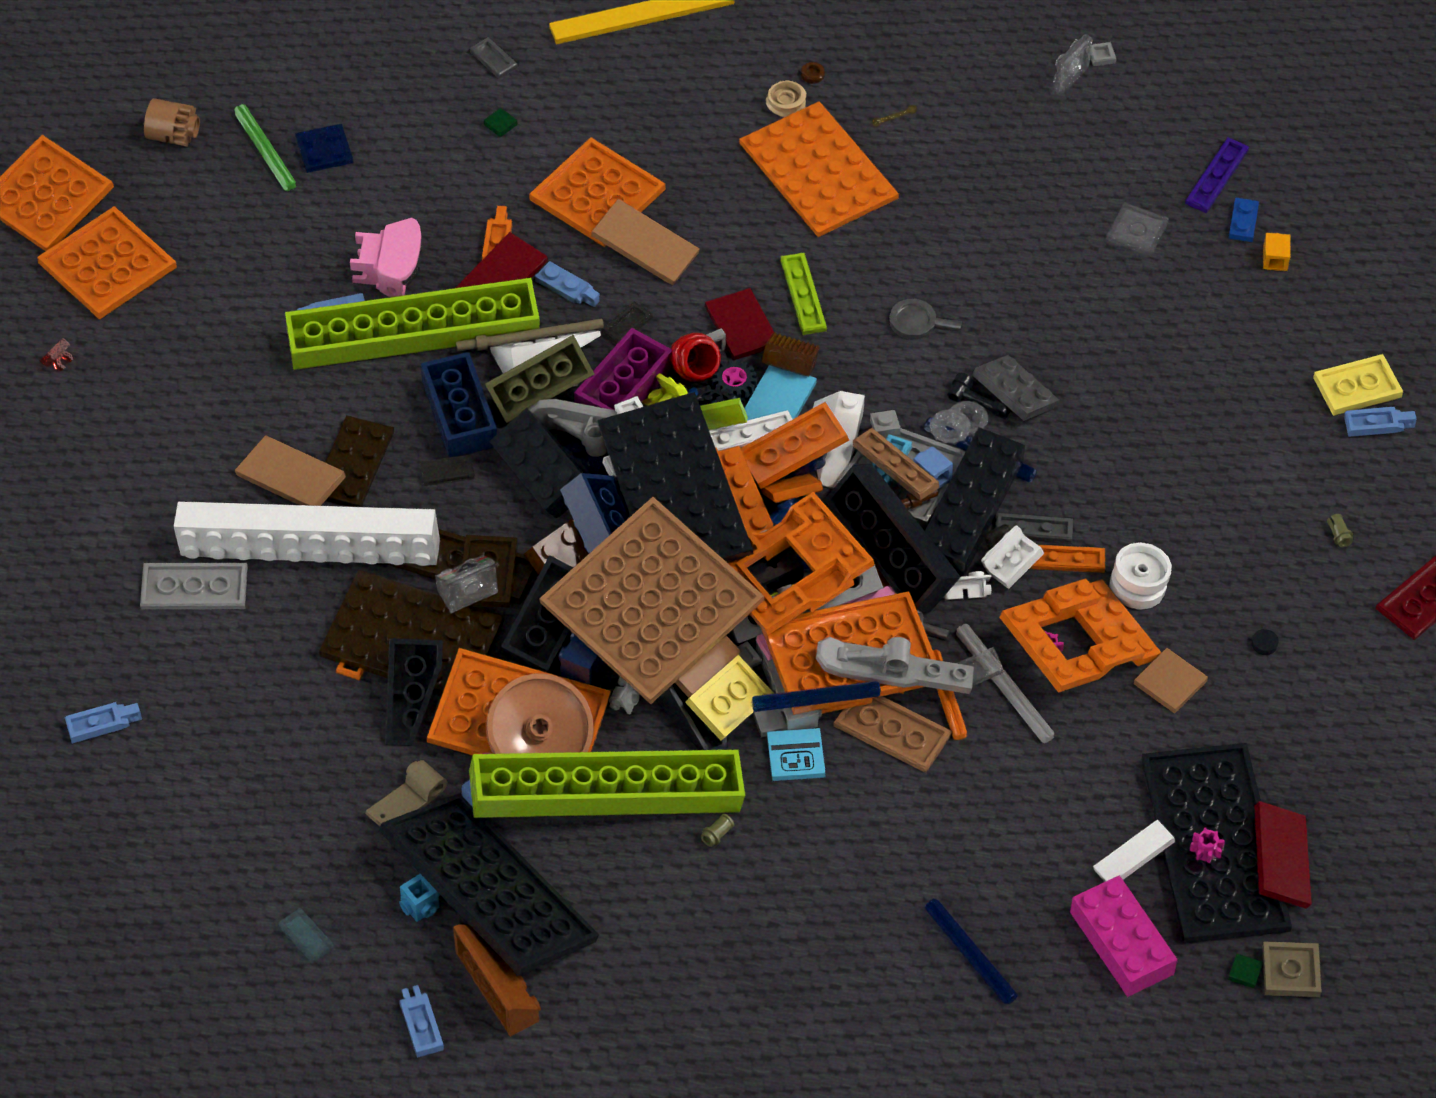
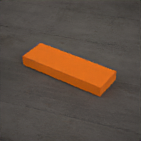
(1071, 559)

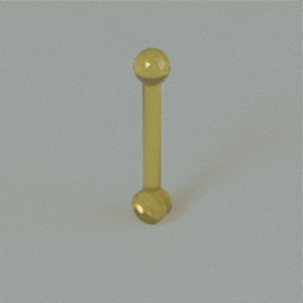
(877, 121)

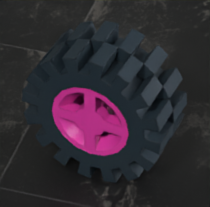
(735, 372)

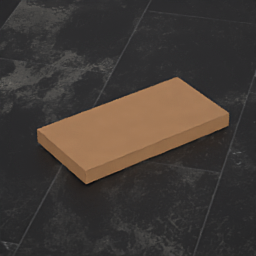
(645, 242)
(290, 473)
(895, 731)

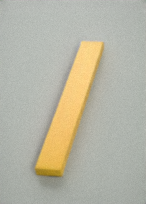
(628, 17)

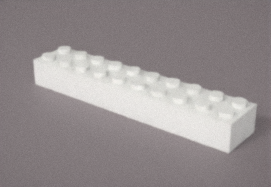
(307, 533)

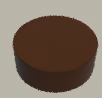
(812, 72)

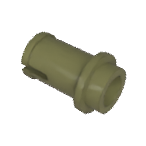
(1342, 535)
(713, 834)

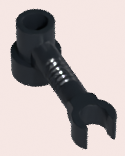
(962, 389)

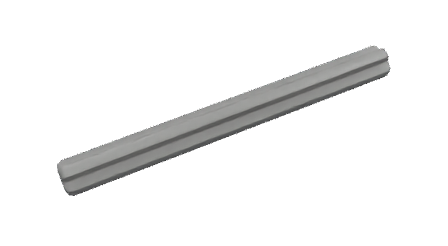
(1009, 688)

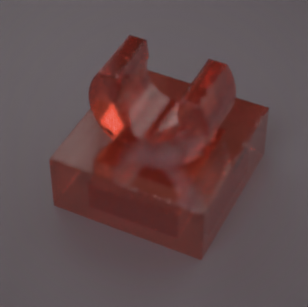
(56, 354)

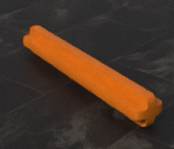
(951, 709)

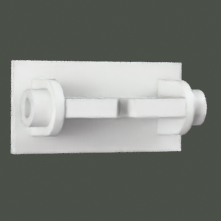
(975, 586)
(624, 697)

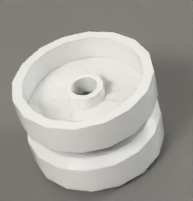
(1140, 575)

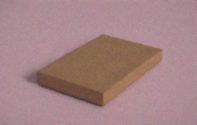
(708, 666)

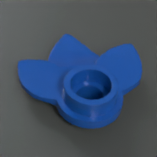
(783, 507)

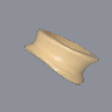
(786, 98)

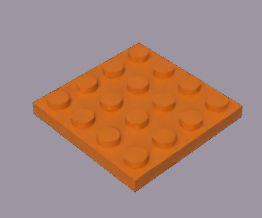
(591, 183)
(49, 193)
(106, 262)

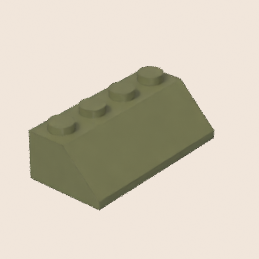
(539, 378)

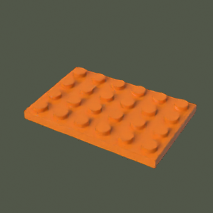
(819, 169)
(861, 623)
(471, 690)

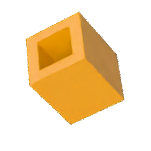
(1276, 251)

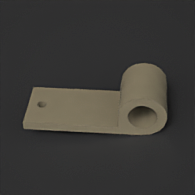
(419, 789)

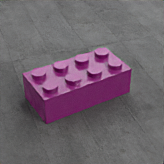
(626, 372)

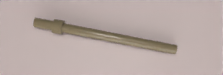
(482, 342)

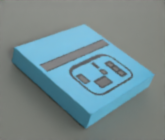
(796, 754)

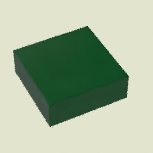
(500, 122)
(1245, 971)

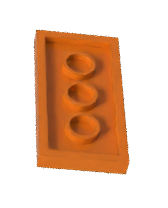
(793, 445)

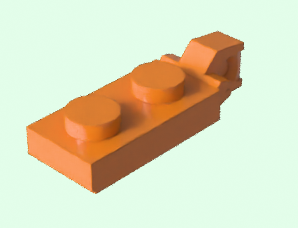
(496, 230)

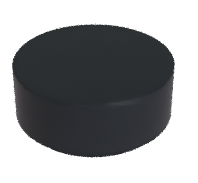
(1265, 642)

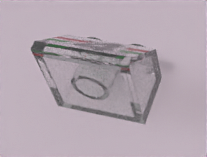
(467, 583)

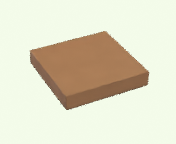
(1170, 680)

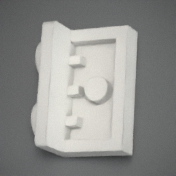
(1011, 557)

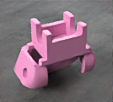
(388, 256)

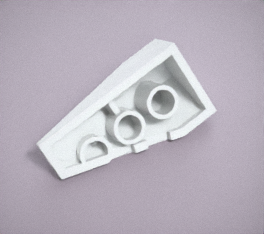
(515, 353)
(848, 411)

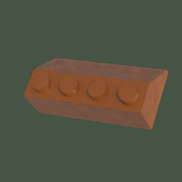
(496, 981)

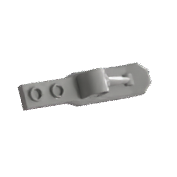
(576, 420)
(892, 665)

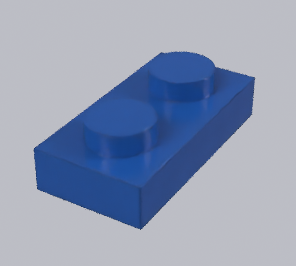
(1243, 219)

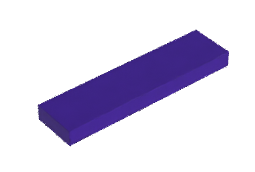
(1217, 175)

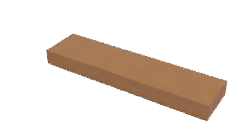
(896, 464)

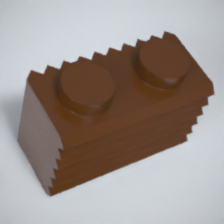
(790, 354)

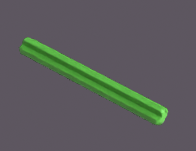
(265, 147)

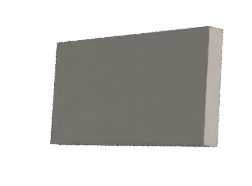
(194, 586)

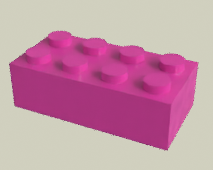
(1123, 935)

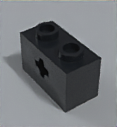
(778, 571)

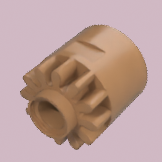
(171, 122)

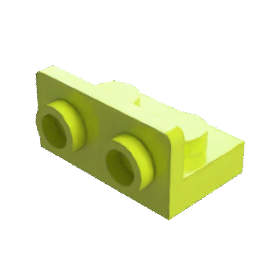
(668, 390)

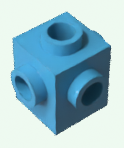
(419, 898)

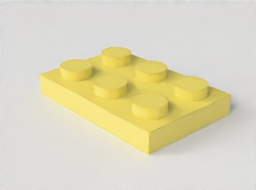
(1358, 384)
(727, 697)

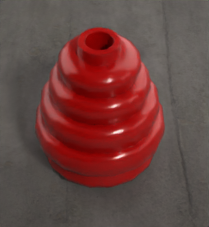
(695, 357)

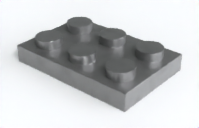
(1015, 387)

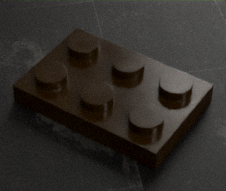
(503, 552)

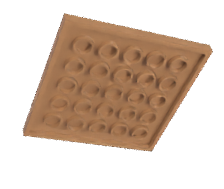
(652, 600)

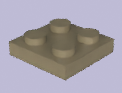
(1291, 969)

